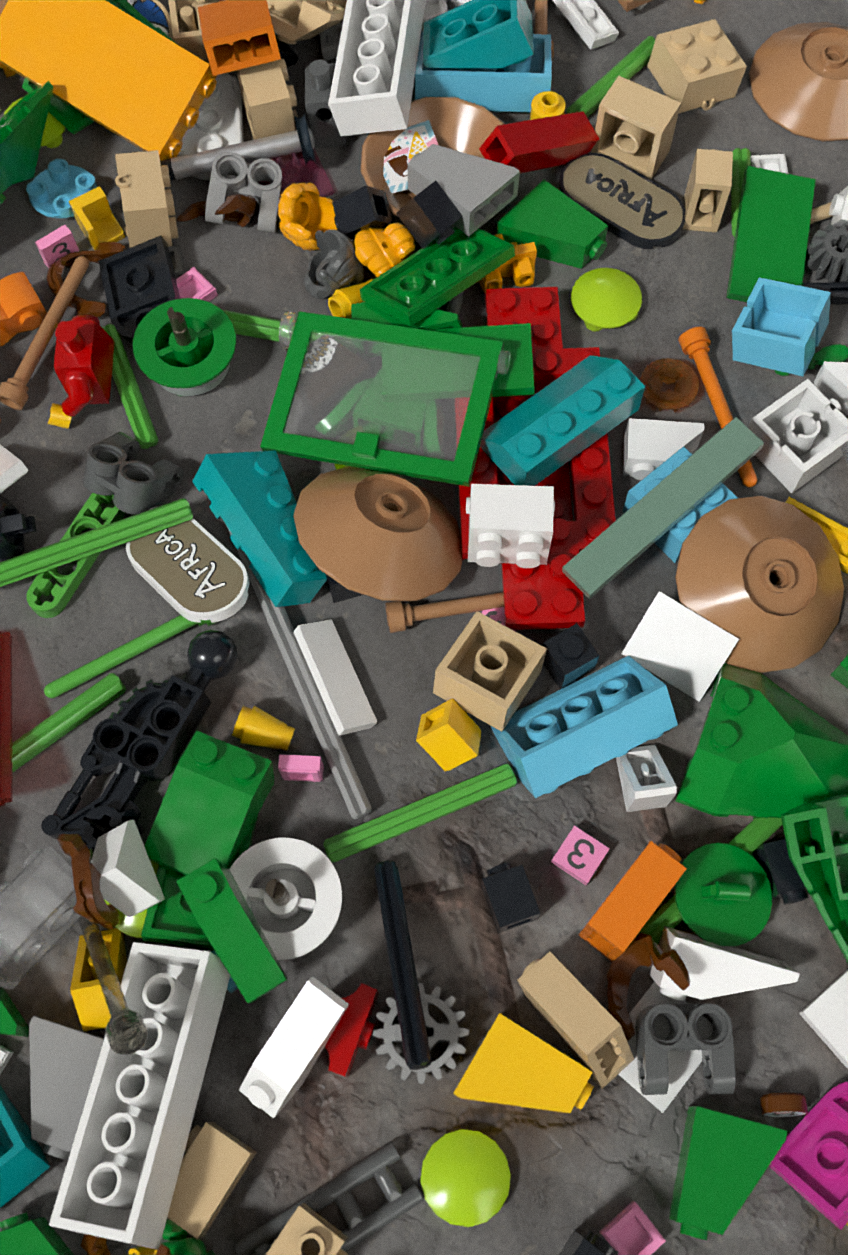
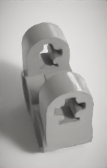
(246, 184)

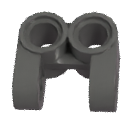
(135, 484)
(716, 1050)

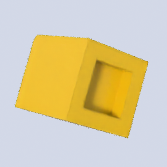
(96, 218)
(449, 735)

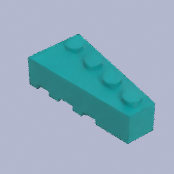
(259, 509)

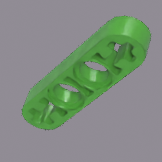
(62, 595)

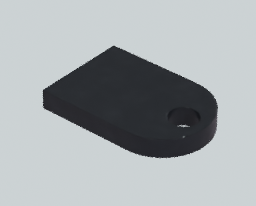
(137, 283)

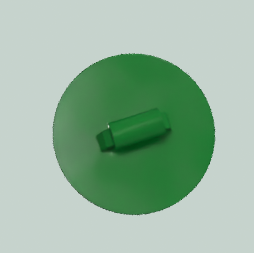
(723, 895)

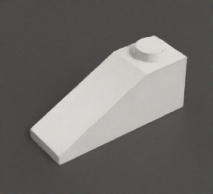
(718, 969)
(293, 1048)

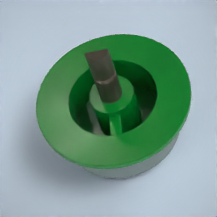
(185, 346)

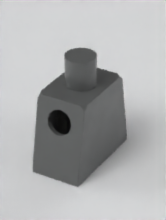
(317, 93)

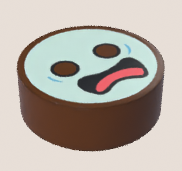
(783, 1105)

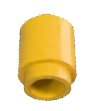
(547, 105)

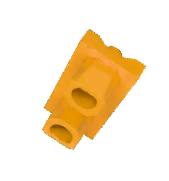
(520, 267)

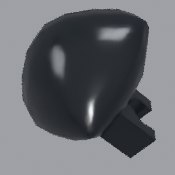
(12, 528)

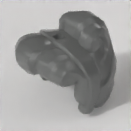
(333, 265)

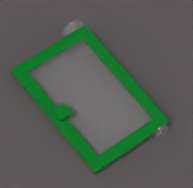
(383, 396)

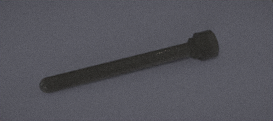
(125, 1027)

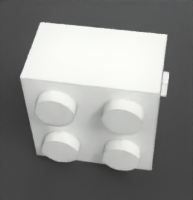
(800, 435)
(510, 524)

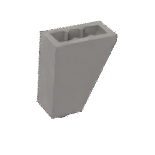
(472, 183)
(59, 1082)

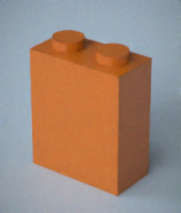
(237, 34)
(633, 900)

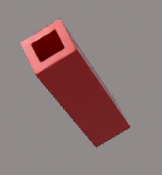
(540, 142)

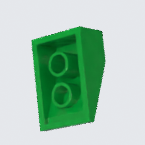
(209, 805)

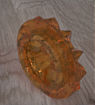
(669, 371)

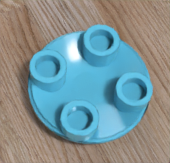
(58, 185)

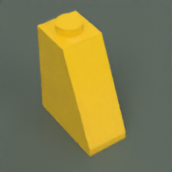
(523, 1072)

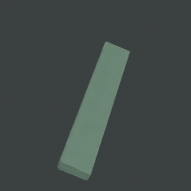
(662, 507)

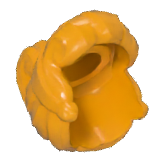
(304, 213)
(383, 247)

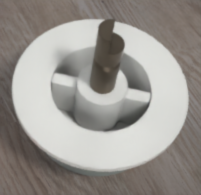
(290, 894)

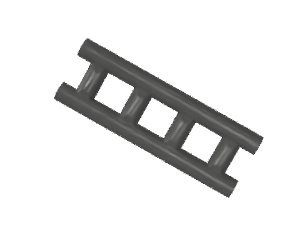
(339, 1190)

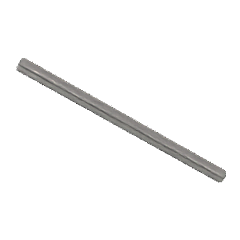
(331, 743)

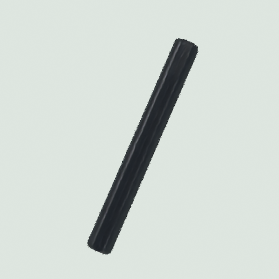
(402, 966)

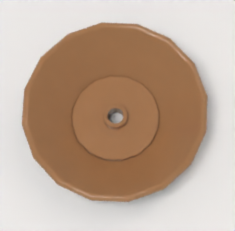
(803, 80)
(455, 124)
(378, 534)
(727, 581)

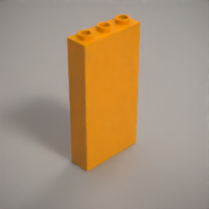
(108, 68)

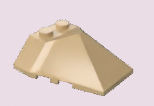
(304, 18)

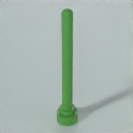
(119, 655)

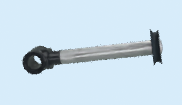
(267, 147)

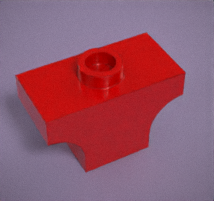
(352, 1031)

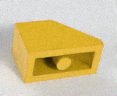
(85, 985)

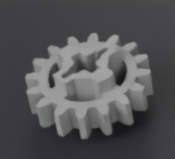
(442, 1033)

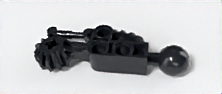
(142, 721)

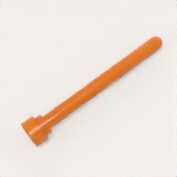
(696, 344)

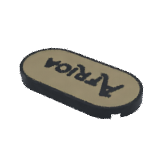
(624, 200)

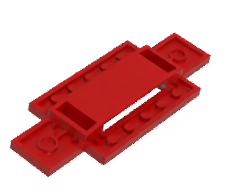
(544, 594)

